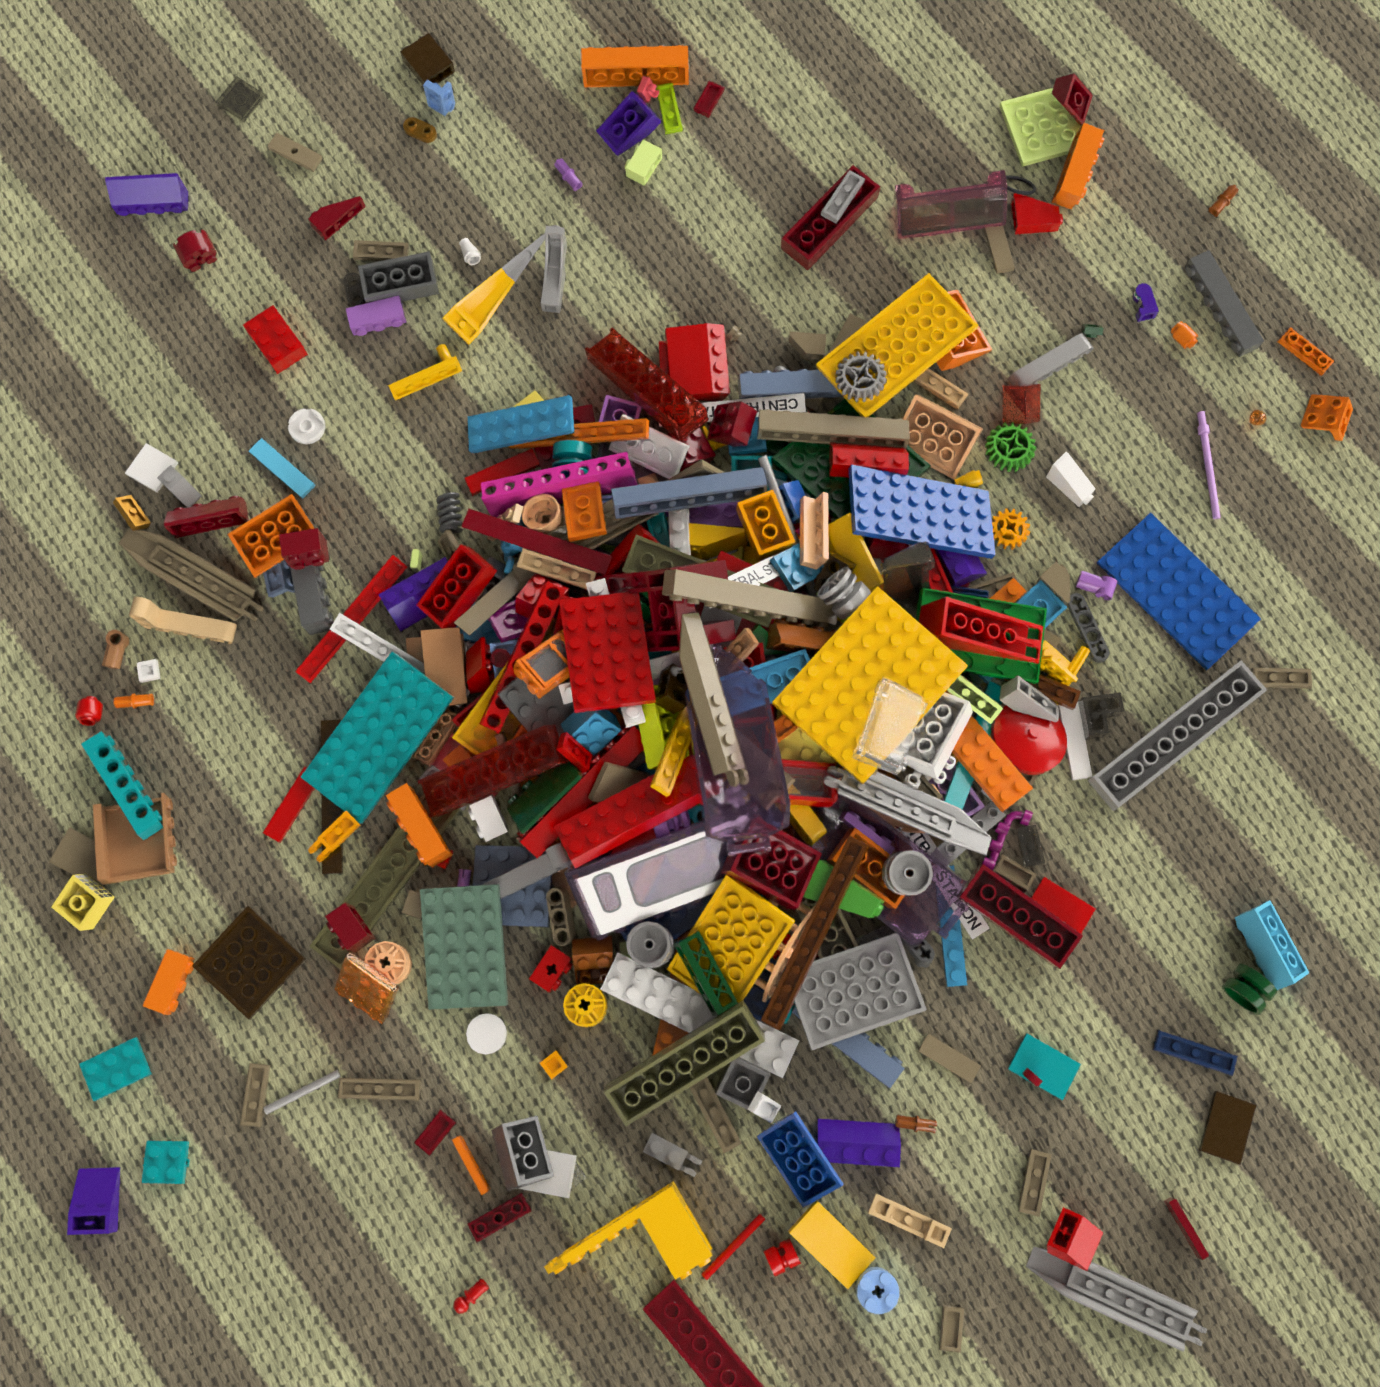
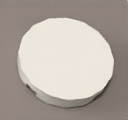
(302, 429)
(486, 1033)

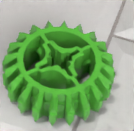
(1026, 452)

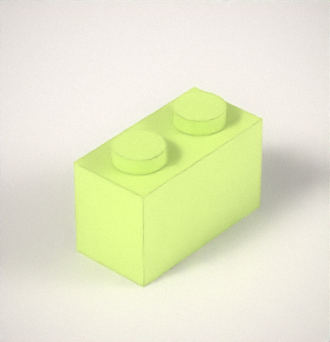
(643, 162)

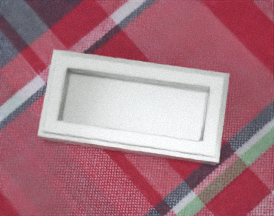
(764, 1107)

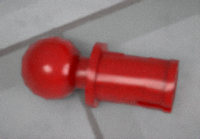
(461, 1304)

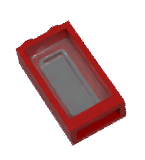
(809, 783)

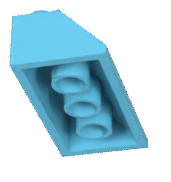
(1271, 945)

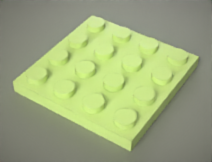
(1039, 126)

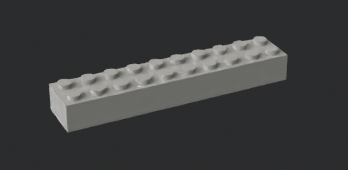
(1177, 735)

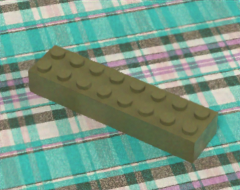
(684, 1063)

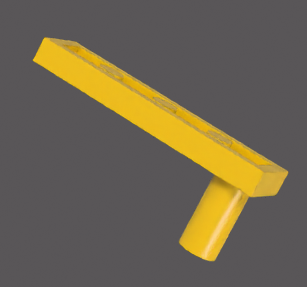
(428, 376)

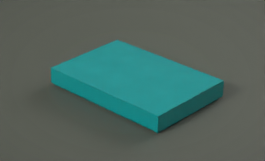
(1047, 1063)

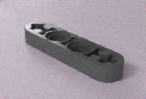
(1089, 627)

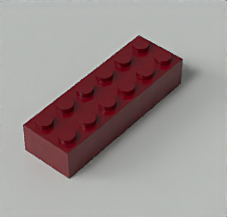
(816, 234)
(1020, 916)

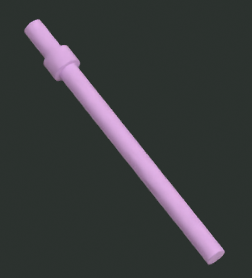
(1203, 431)

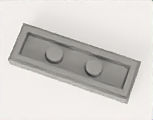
(842, 196)

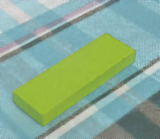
(669, 109)

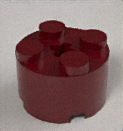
(195, 250)

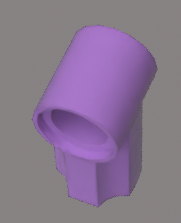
(1101, 586)

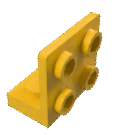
(1055, 664)

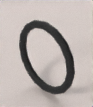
(1022, 180)

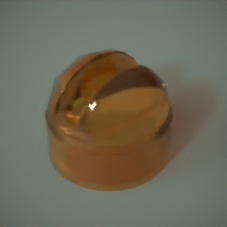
(1257, 414)

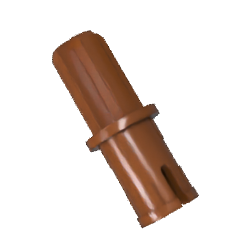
(1223, 200)
(915, 1123)

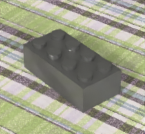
(403, 276)
(311, 599)

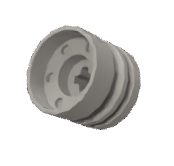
(843, 592)

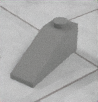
(1026, 699)

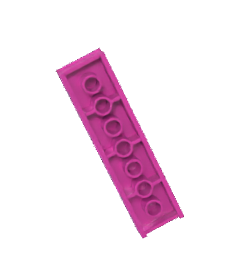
(612, 477)

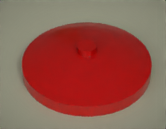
(1029, 741)

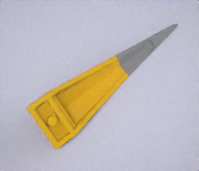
(476, 309)

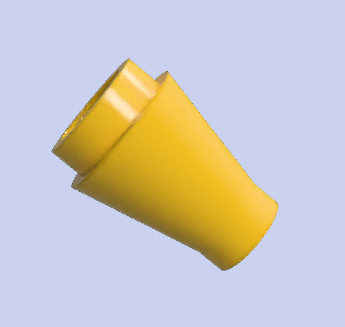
(970, 479)

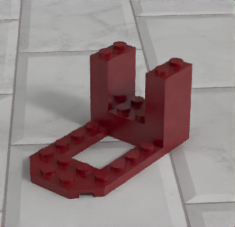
(666, 613)

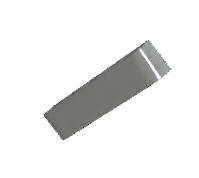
(1052, 361)

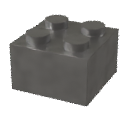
(741, 1082)

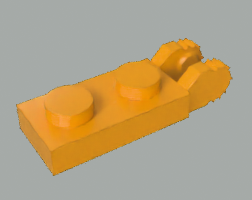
(334, 835)

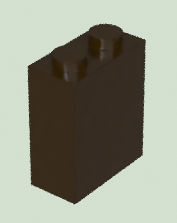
(427, 60)

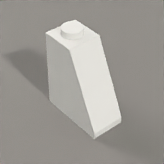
(1071, 480)

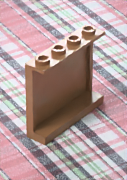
(126, 856)

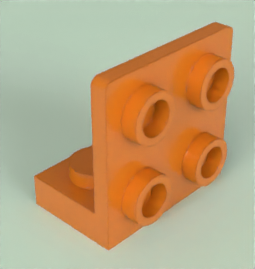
(1328, 414)

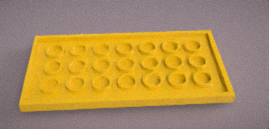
(905, 338)

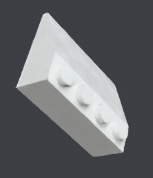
(938, 734)

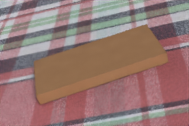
(444, 661)

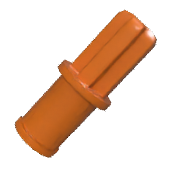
(134, 701)

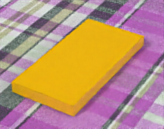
(831, 1244)

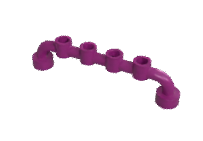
(1002, 829)

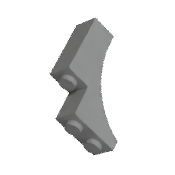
(554, 268)

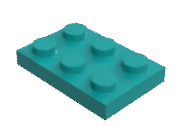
(115, 1069)

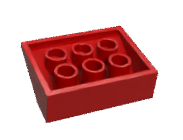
(699, 360)

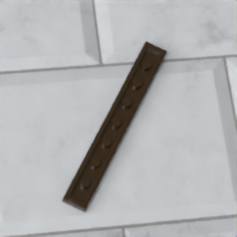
(330, 812)

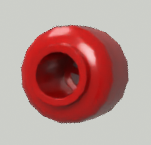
(89, 711)

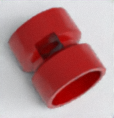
(782, 1257)

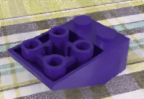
(95, 1202)

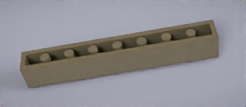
(831, 428)

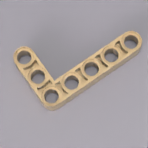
(151, 616)

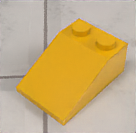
(709, 540)

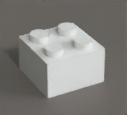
(488, 817)

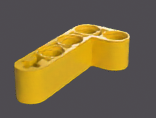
(806, 823)

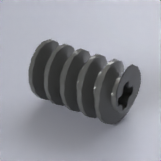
(447, 512)

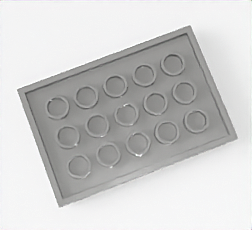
(857, 992)

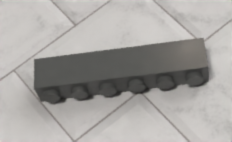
(1224, 303)

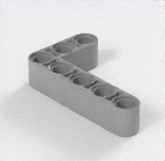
(533, 871)

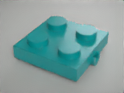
(165, 1162)

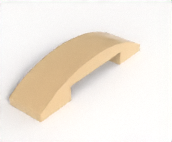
(909, 1220)

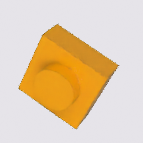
(553, 1064)

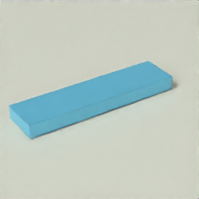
(282, 468)

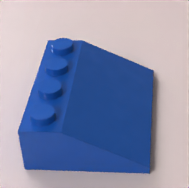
(799, 1159)

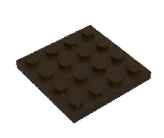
(248, 962)

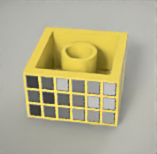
(82, 902)

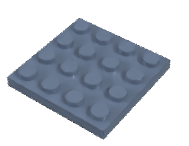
(524, 907)

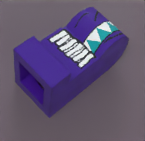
(1146, 302)

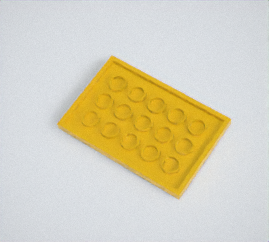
(741, 935)

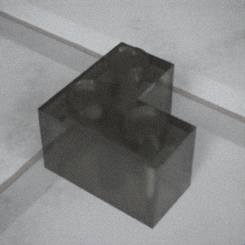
(1095, 711)

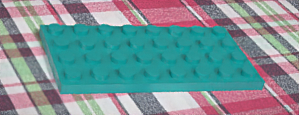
(377, 737)

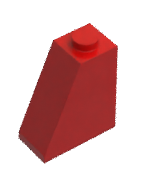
(1034, 215)

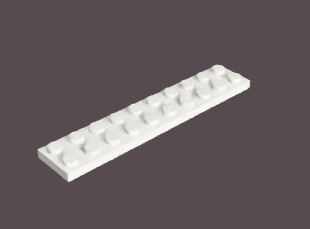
(687, 1009)

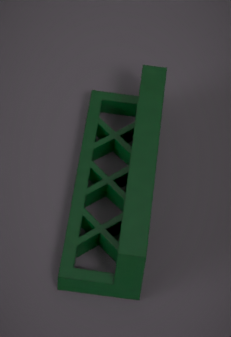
(699, 978)

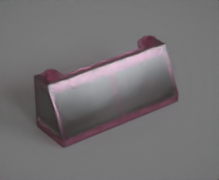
(950, 208)

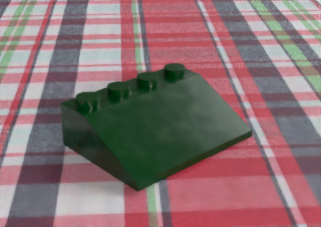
(541, 794)

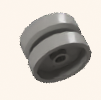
(918, 877)
(640, 951)

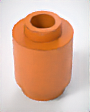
(1184, 335)

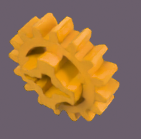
(1010, 520)

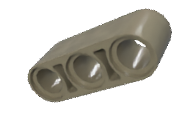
(556, 925)

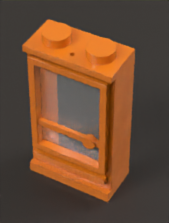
(544, 666)

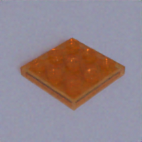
(366, 988)

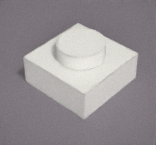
(148, 670)

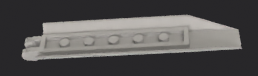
(912, 808)
(1119, 1298)

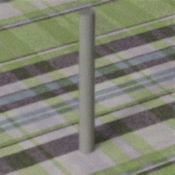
(301, 1092)

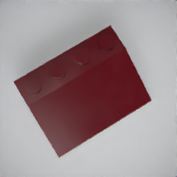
(776, 874)

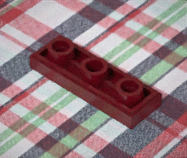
(488, 1224)

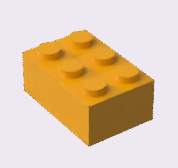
(765, 525)

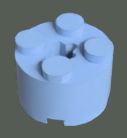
(887, 1297)

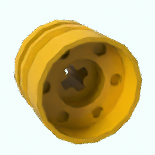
(596, 1010)

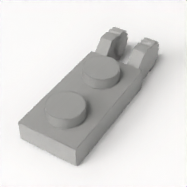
(670, 1154)

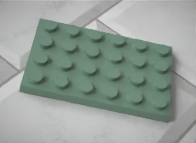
(464, 946)

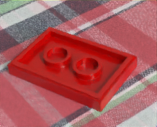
(1063, 904)

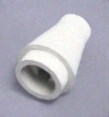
(470, 252)

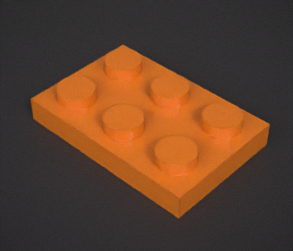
(584, 511)

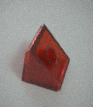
(1021, 403)

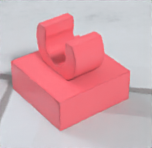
(647, 89)

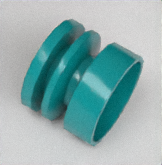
(570, 452)

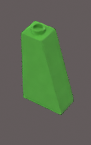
(857, 898)

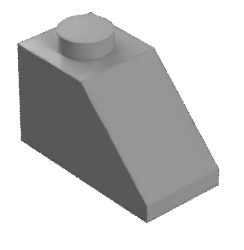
(179, 486)

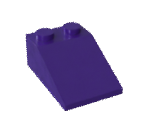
(628, 124)

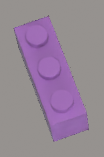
(376, 315)

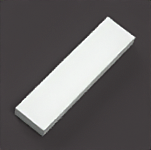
(1076, 743)

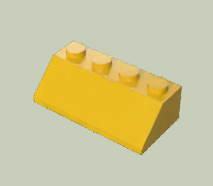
(854, 549)

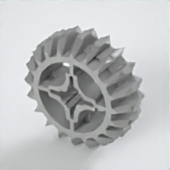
(848, 368)

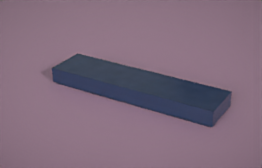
(1195, 1053)

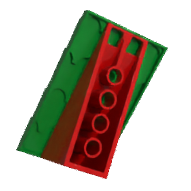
(986, 633)

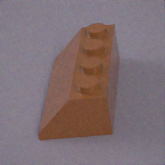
(796, 637)

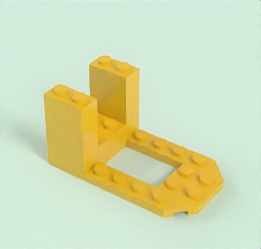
(667, 1223)

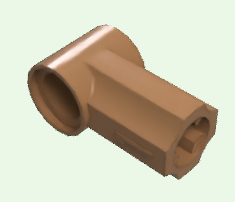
(115, 652)

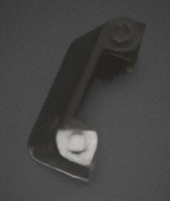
(907, 574)

